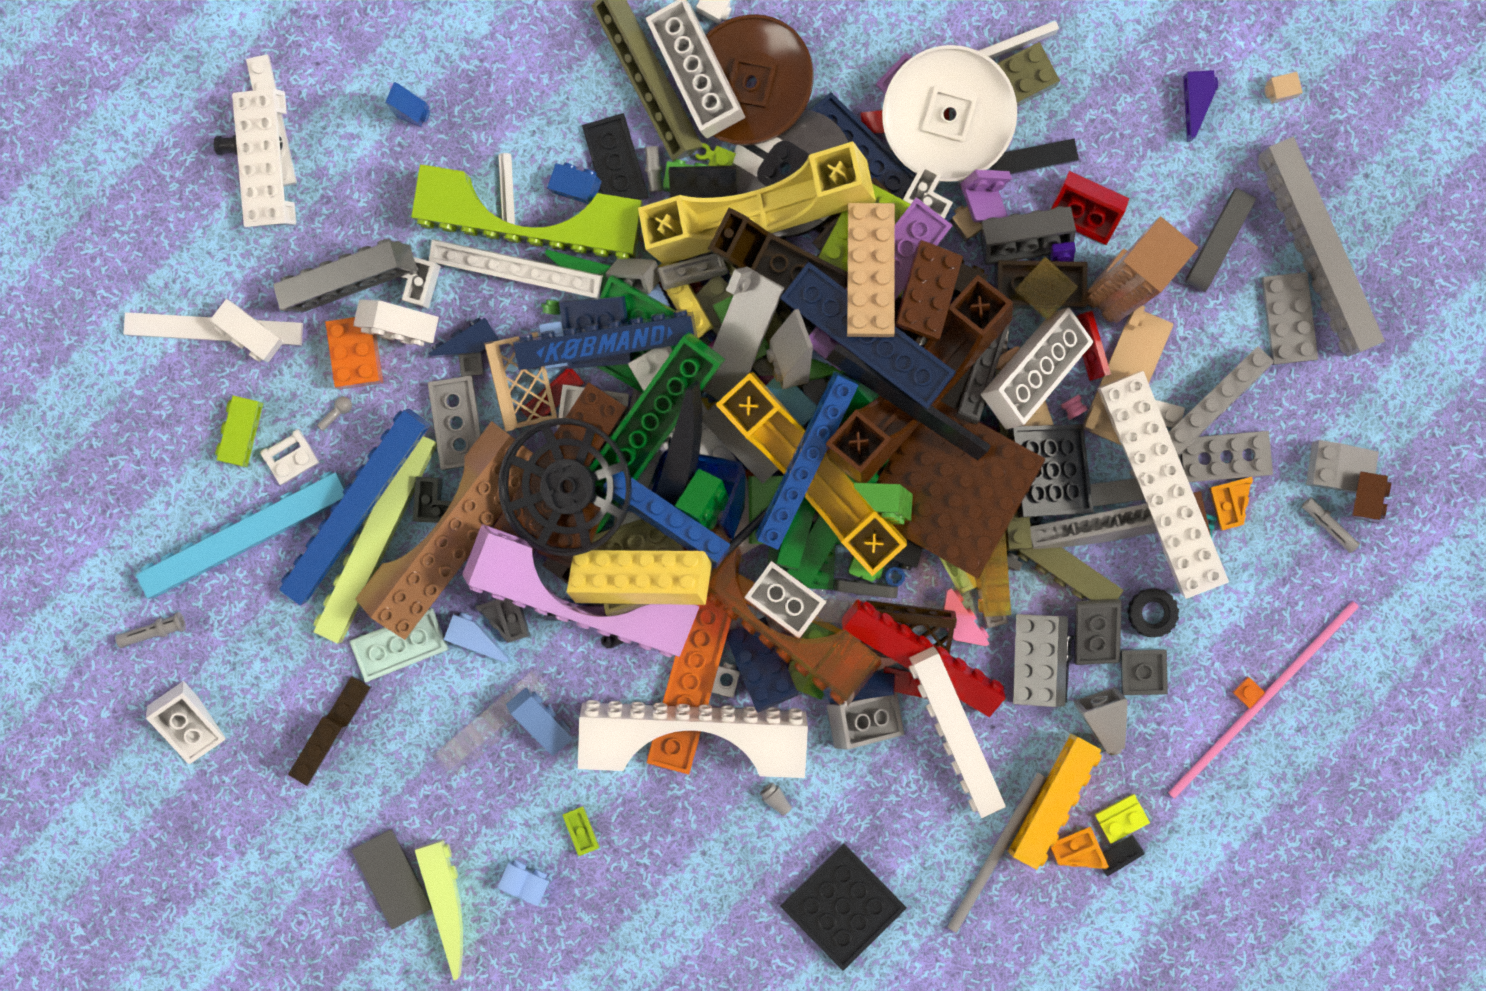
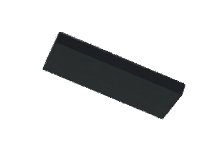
(615, 158)

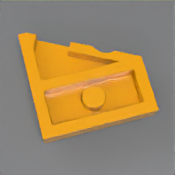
(1231, 502)
(1079, 851)

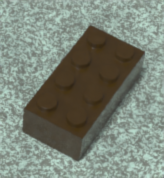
(1012, 272)

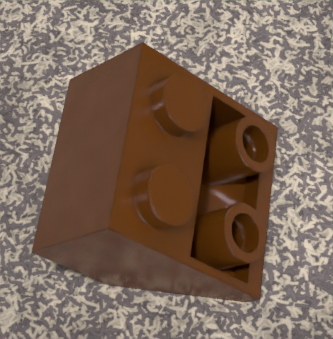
(1370, 497)

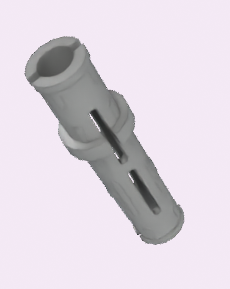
(1323, 518)

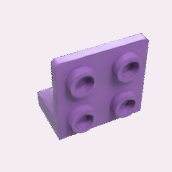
(983, 195)

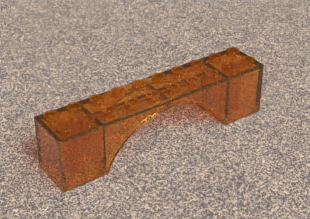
(833, 661)

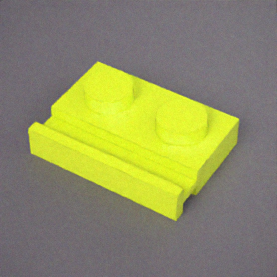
(1122, 818)

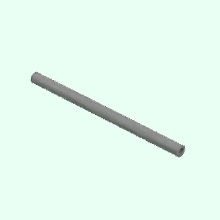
(997, 852)

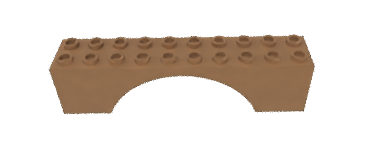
(1140, 272)
(408, 586)

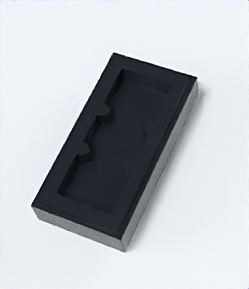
(1122, 854)

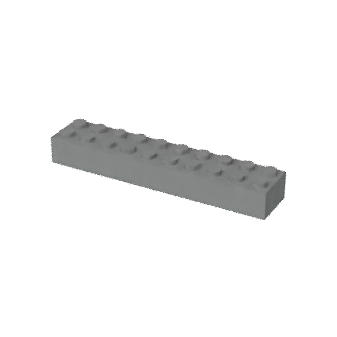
(1320, 247)

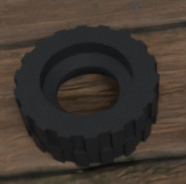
(1170, 612)

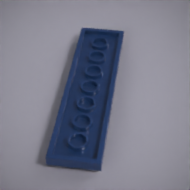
(881, 160)
(895, 358)

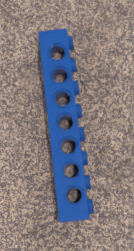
(806, 460)

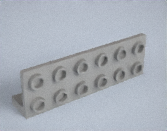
(743, 328)

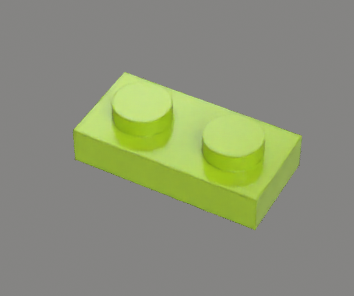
(581, 831)

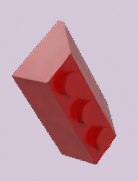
(1093, 206)

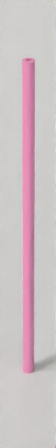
(1269, 693)

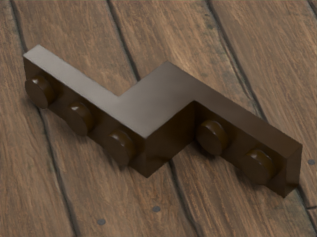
(329, 731)

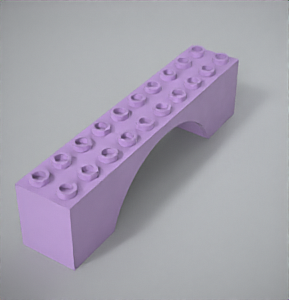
(507, 570)

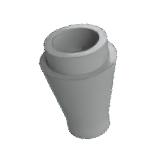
(775, 798)

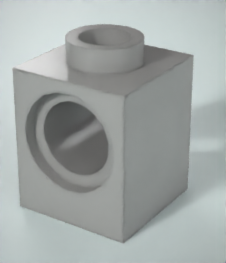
(721, 689)

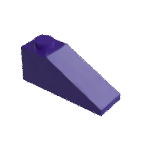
(1198, 94)

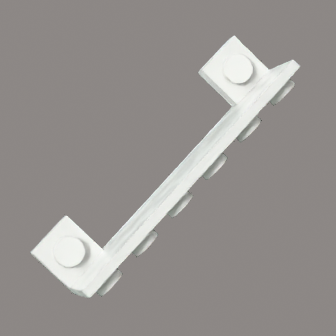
(261, 157)

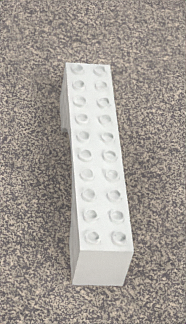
(1163, 484)
(616, 731)

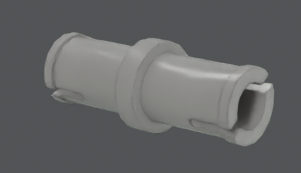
(653, 169)

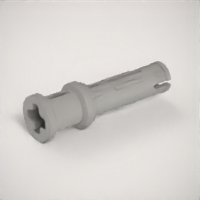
(161, 628)

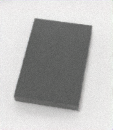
(1097, 632)

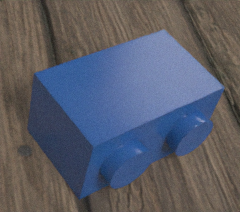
(573, 183)

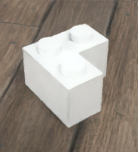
(924, 187)
(421, 283)

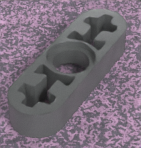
(865, 588)

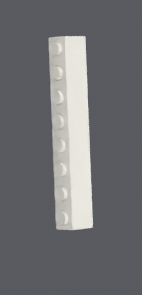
(957, 732)

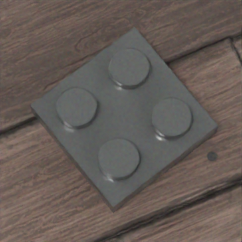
(1144, 672)

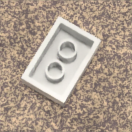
(395, 322)
(784, 600)

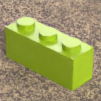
(239, 431)

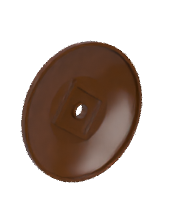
(784, 73)

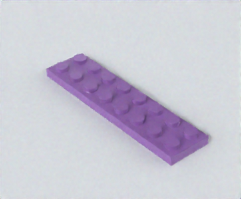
(915, 224)

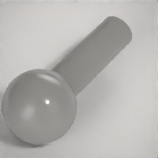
(342, 406)

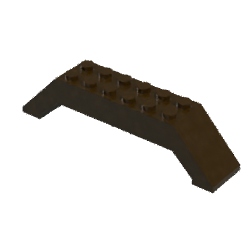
(751, 246)

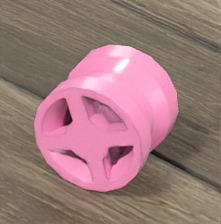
(1074, 407)

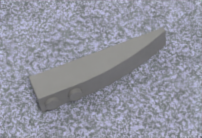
(1094, 528)

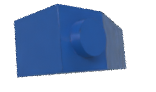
(407, 105)

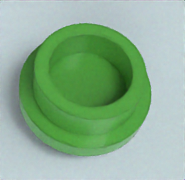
(551, 307)

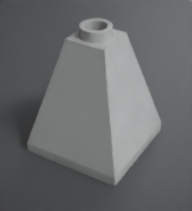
(1106, 717)

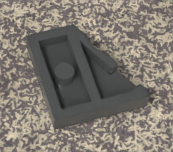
(506, 618)

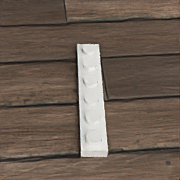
(263, 78)

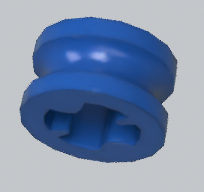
(899, 572)

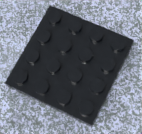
(1064, 478)
(843, 906)

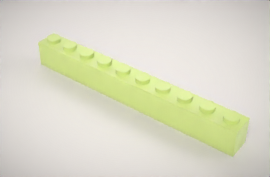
(371, 545)

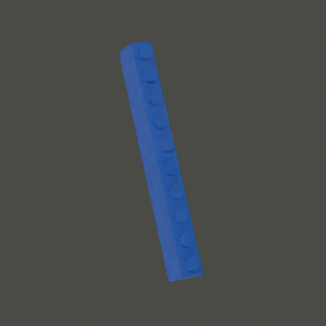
(354, 506)

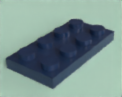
(761, 669)

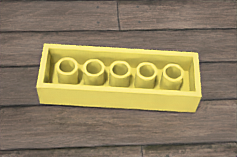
(640, 577)

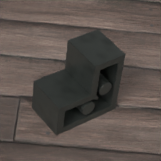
(428, 501)

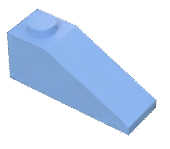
(471, 635)

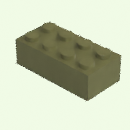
(1030, 73)

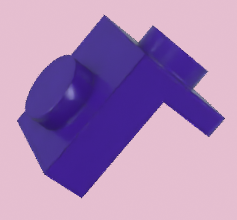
(1063, 252)

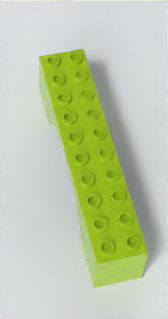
(449, 201)

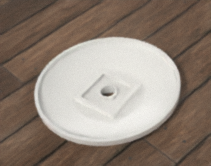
(958, 80)

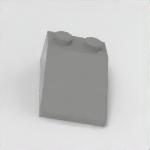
(791, 352)
(1339, 465)
(865, 721)

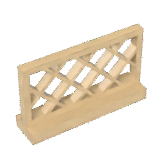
(503, 391)

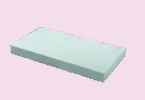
(387, 652)

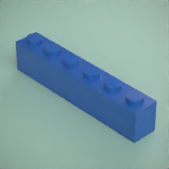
(669, 520)

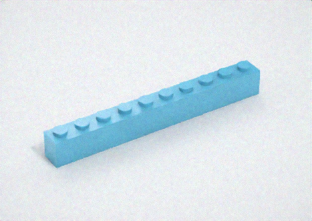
(242, 536)

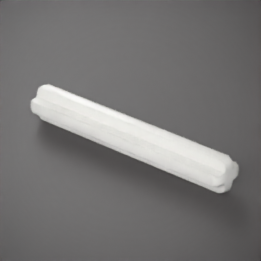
(506, 188)

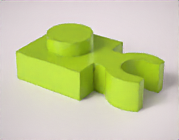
(718, 157)

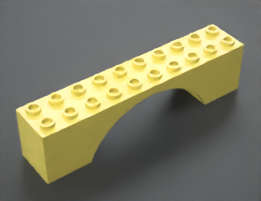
(820, 188)

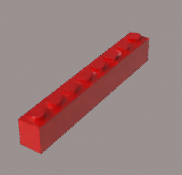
(901, 643)

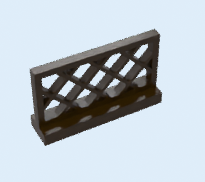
(920, 616)

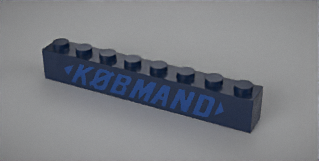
(603, 341)

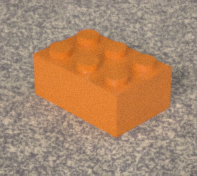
(353, 355)

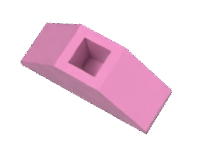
(966, 628)

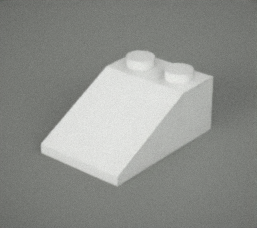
(184, 722)

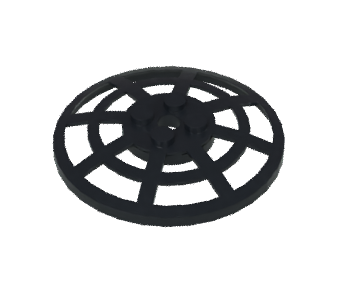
(552, 487)

